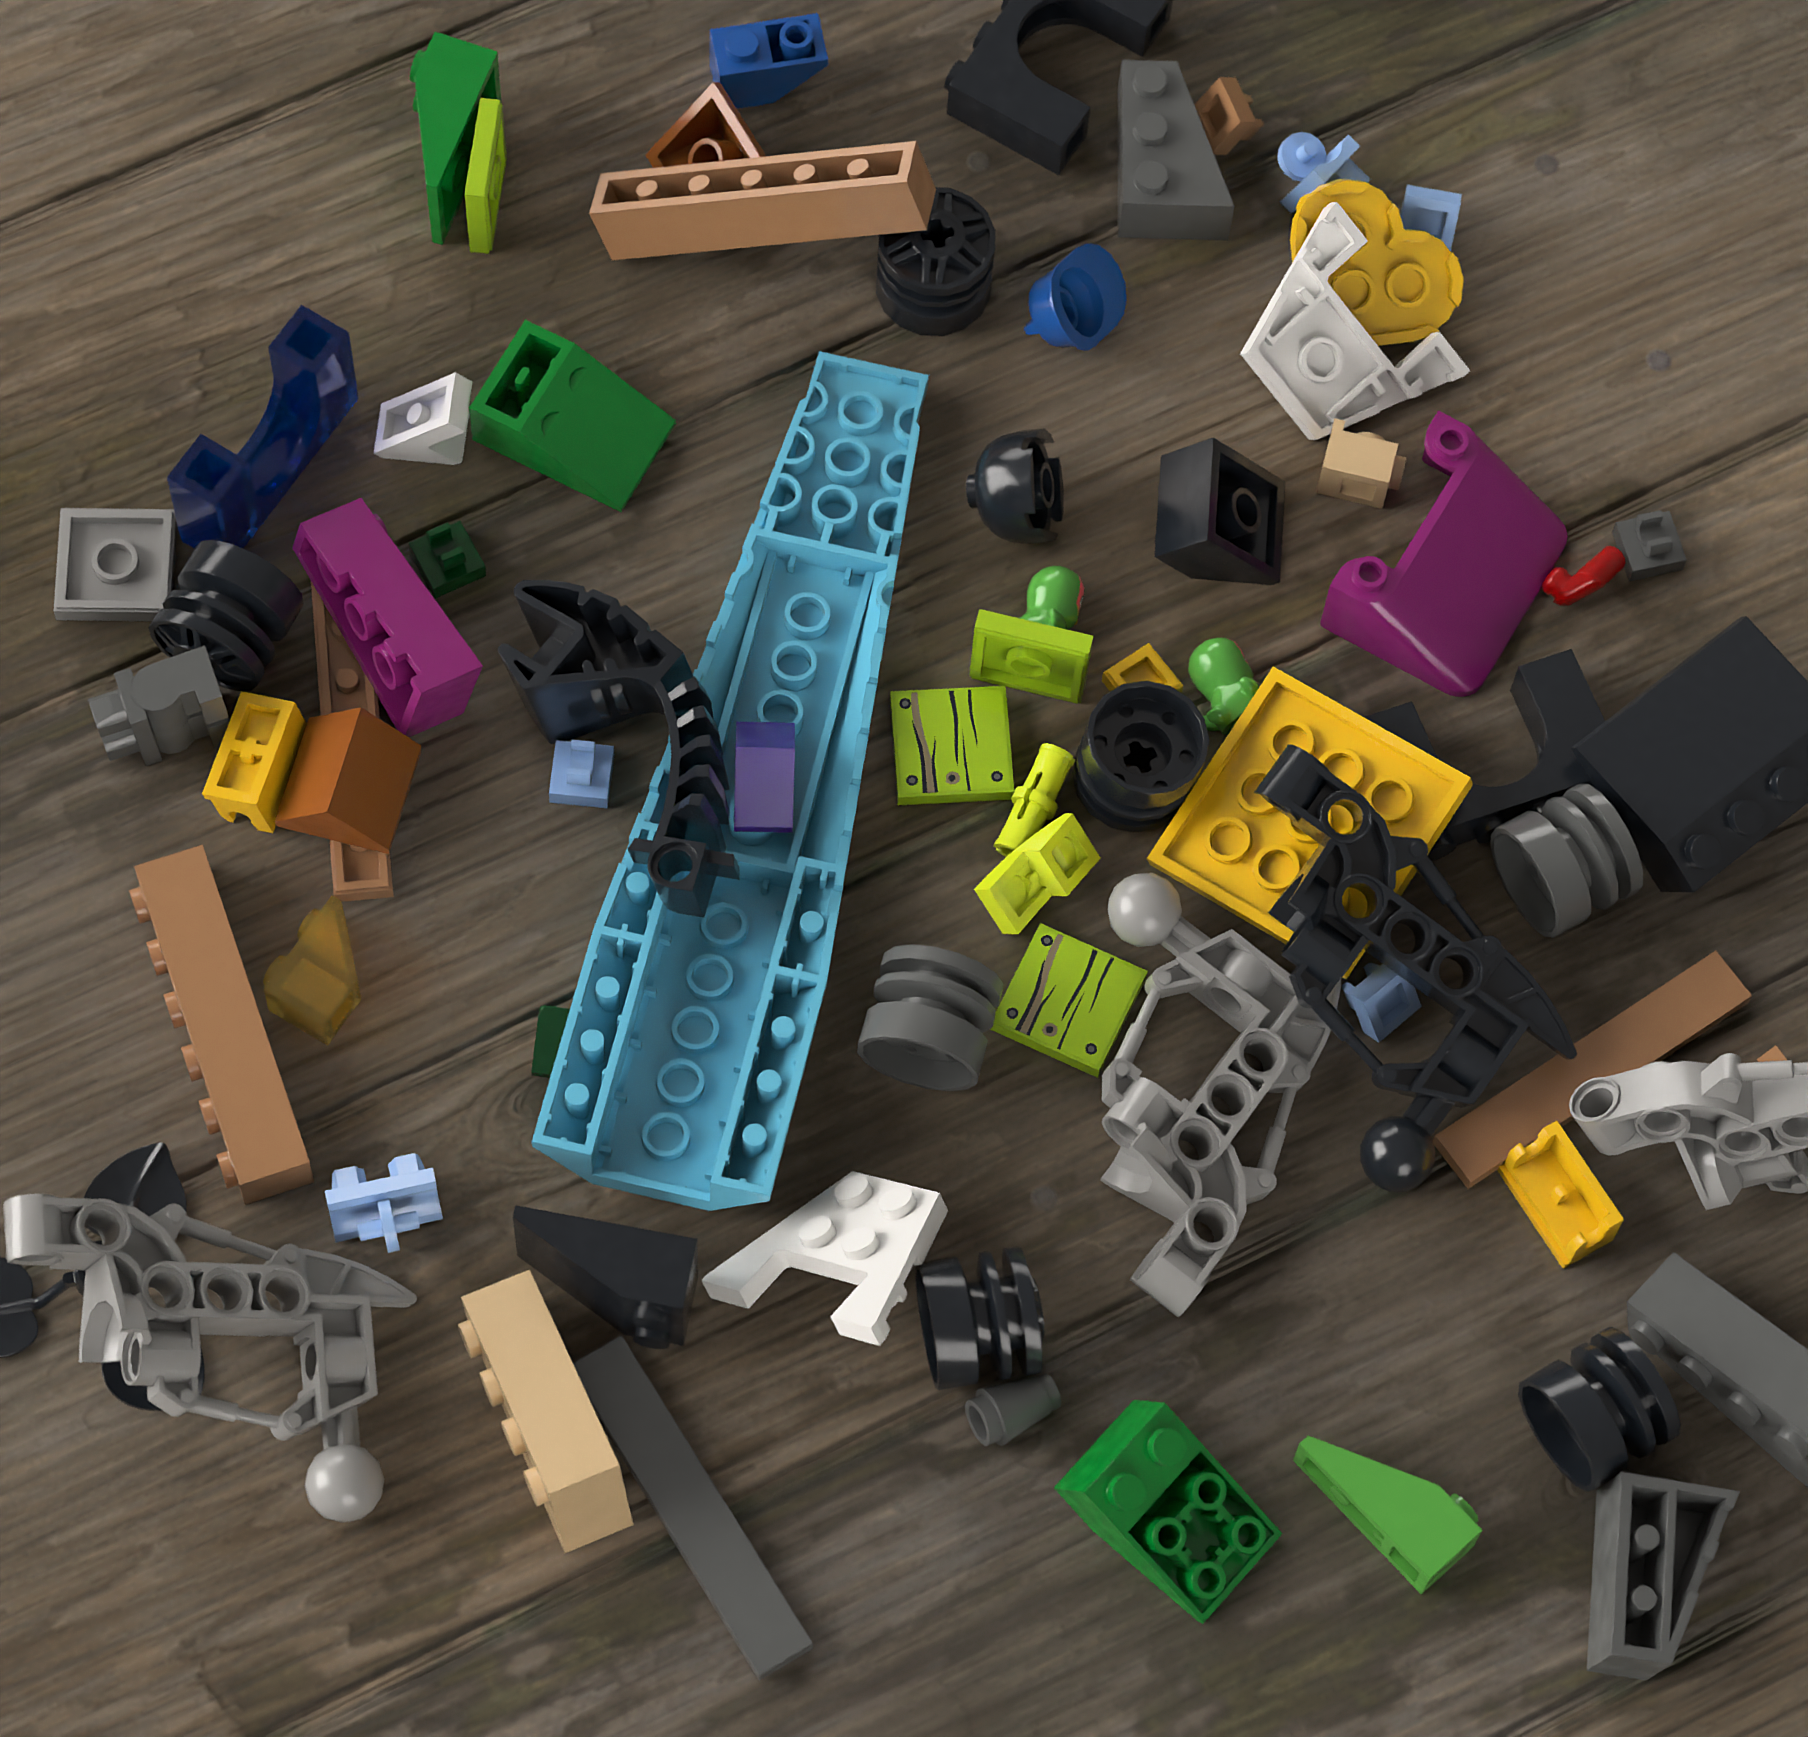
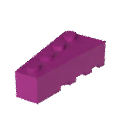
(388, 618)

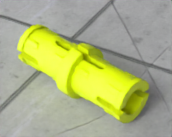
(1036, 798)

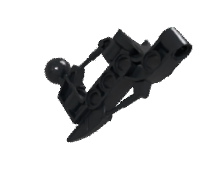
(1488, 1008)

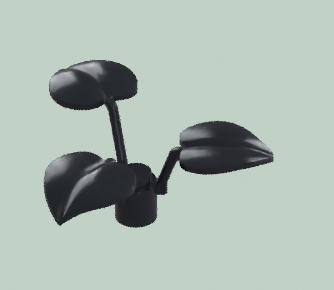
(136, 1179)

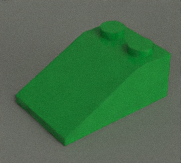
(447, 97)

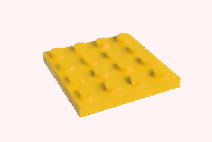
(1248, 851)

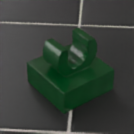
(447, 558)

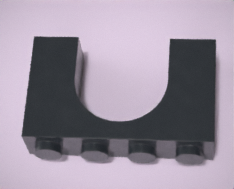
(1017, 108)
(1557, 714)

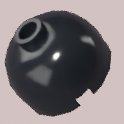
(1018, 487)

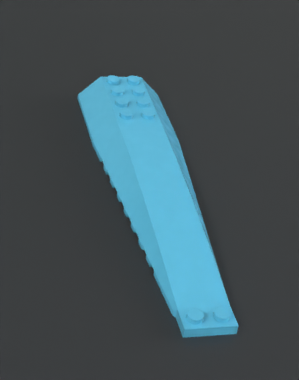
(699, 1026)

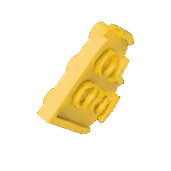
(1399, 280)

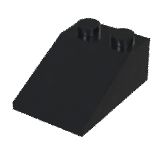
(620, 1272)

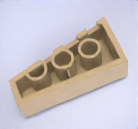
(546, 1411)

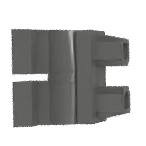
(161, 708)

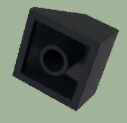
(1219, 515)

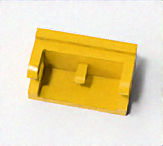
(255, 759)
(1561, 1195)

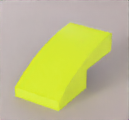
(1040, 868)

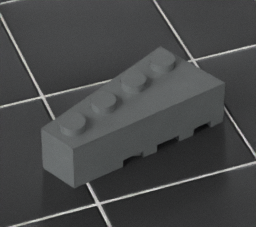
(1728, 1357)

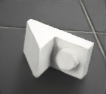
(426, 423)

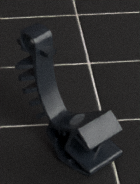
(607, 667)

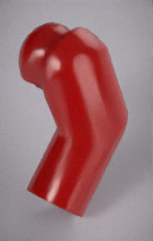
(1590, 578)

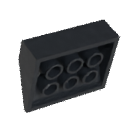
(1706, 757)

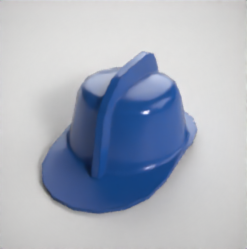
(1078, 299)

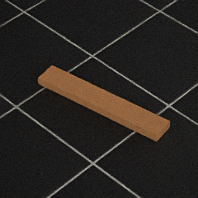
(344, 686)
(1627, 1042)

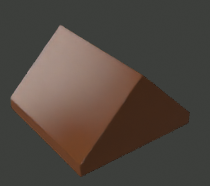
(706, 133)
(350, 780)

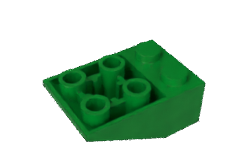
(568, 417)
(1168, 1507)

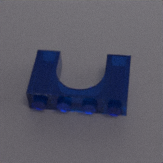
(312, 391)

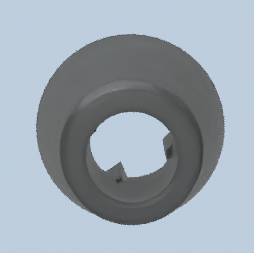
(1010, 1408)

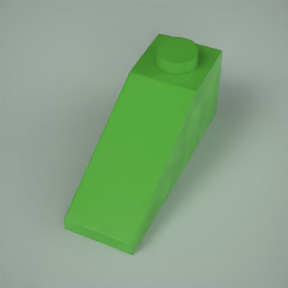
(1399, 1513)

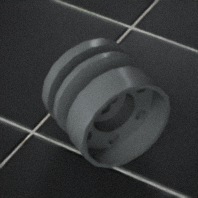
(1566, 860)
(930, 1017)

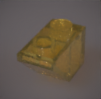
(318, 978)

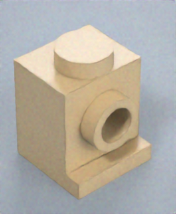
(1360, 467)

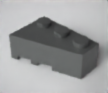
(1165, 160)
(1647, 1569)

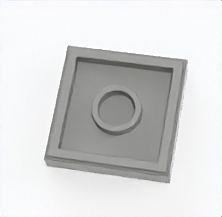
(114, 563)

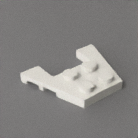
(1321, 356)
(852, 1232)

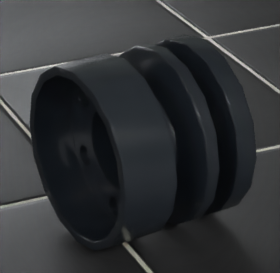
(940, 275)
(231, 607)
(1151, 731)
(979, 1317)
(1599, 1408)

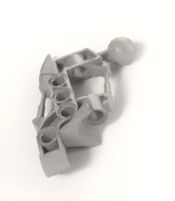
(1727, 1117)
(1149, 1121)
(321, 1304)

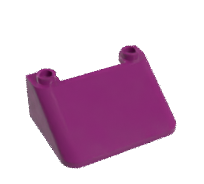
(1462, 576)

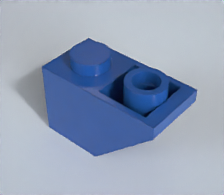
(766, 58)

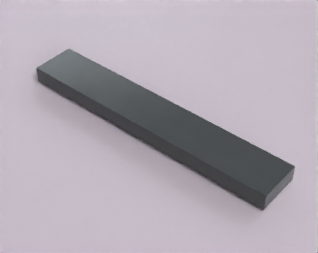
(692, 1509)

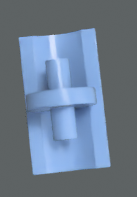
(1305, 160)
(383, 1204)

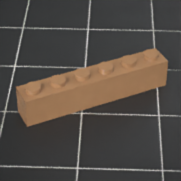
(763, 201)
(223, 1024)

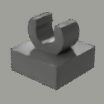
(1649, 545)

